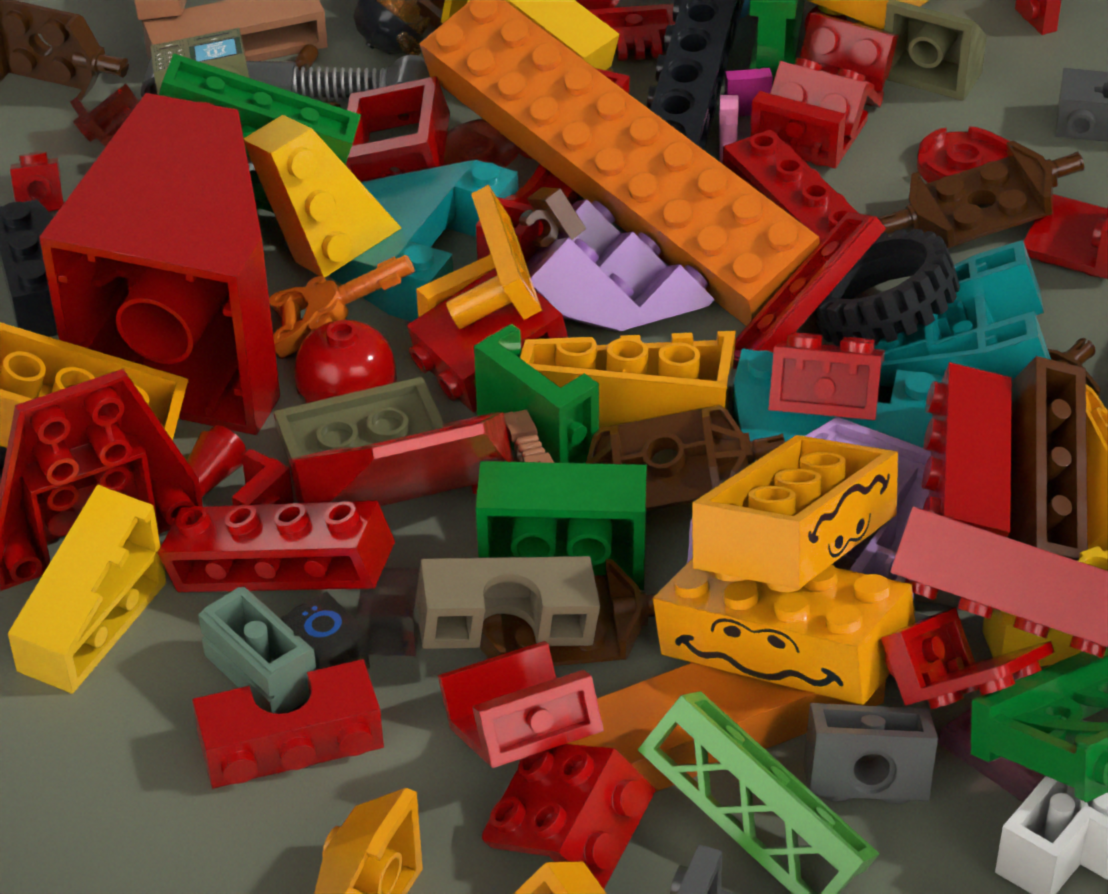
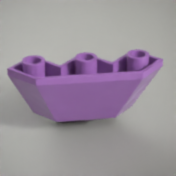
(613, 276)

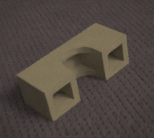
(547, 592)

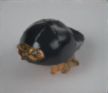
(391, 25)

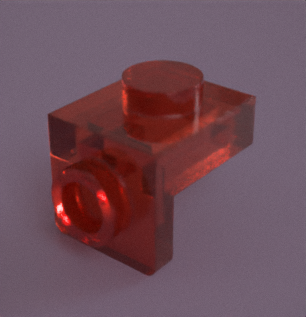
(107, 116)

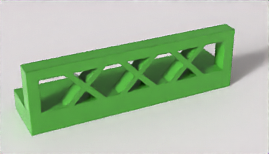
(770, 782)

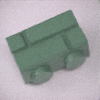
(257, 651)

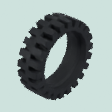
(901, 308)

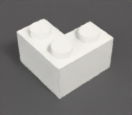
(1052, 838)

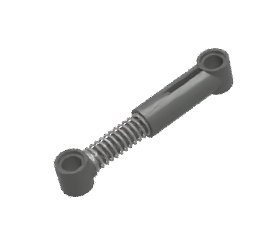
(322, 84)

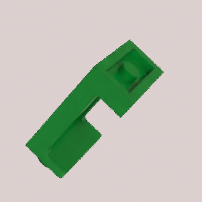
(563, 416)

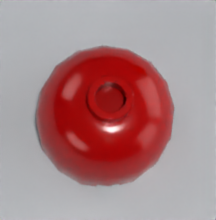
(343, 360)

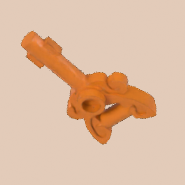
(328, 302)

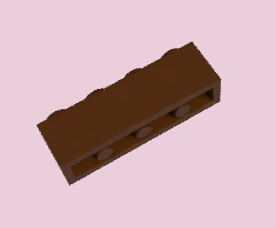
(1049, 457)

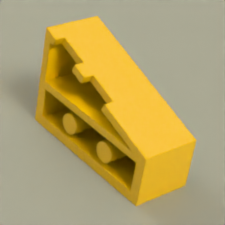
(315, 197)

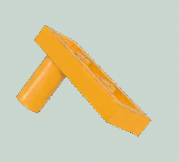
(513, 278)

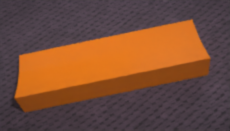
(759, 707)

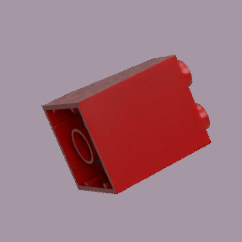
(168, 261)

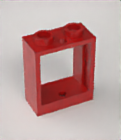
(381, 110)

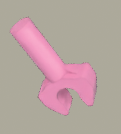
(727, 122)

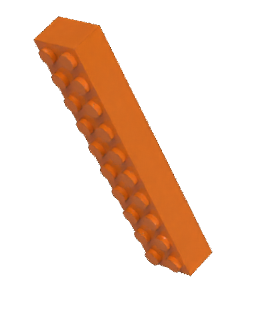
(618, 154)

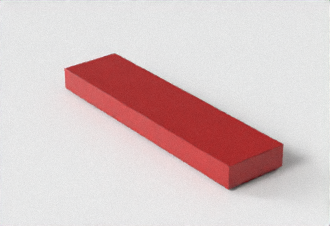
(810, 283)

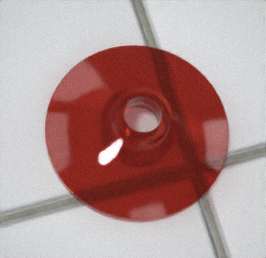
(479, 142)

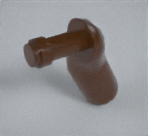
(306, 57)

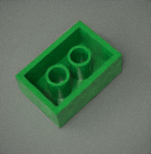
(564, 513)

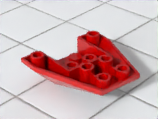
(66, 448)

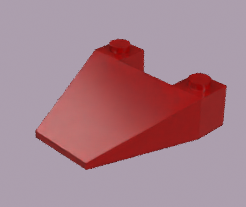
(404, 465)

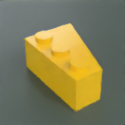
(89, 591)

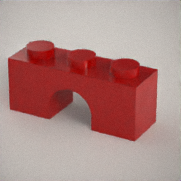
(250, 743)

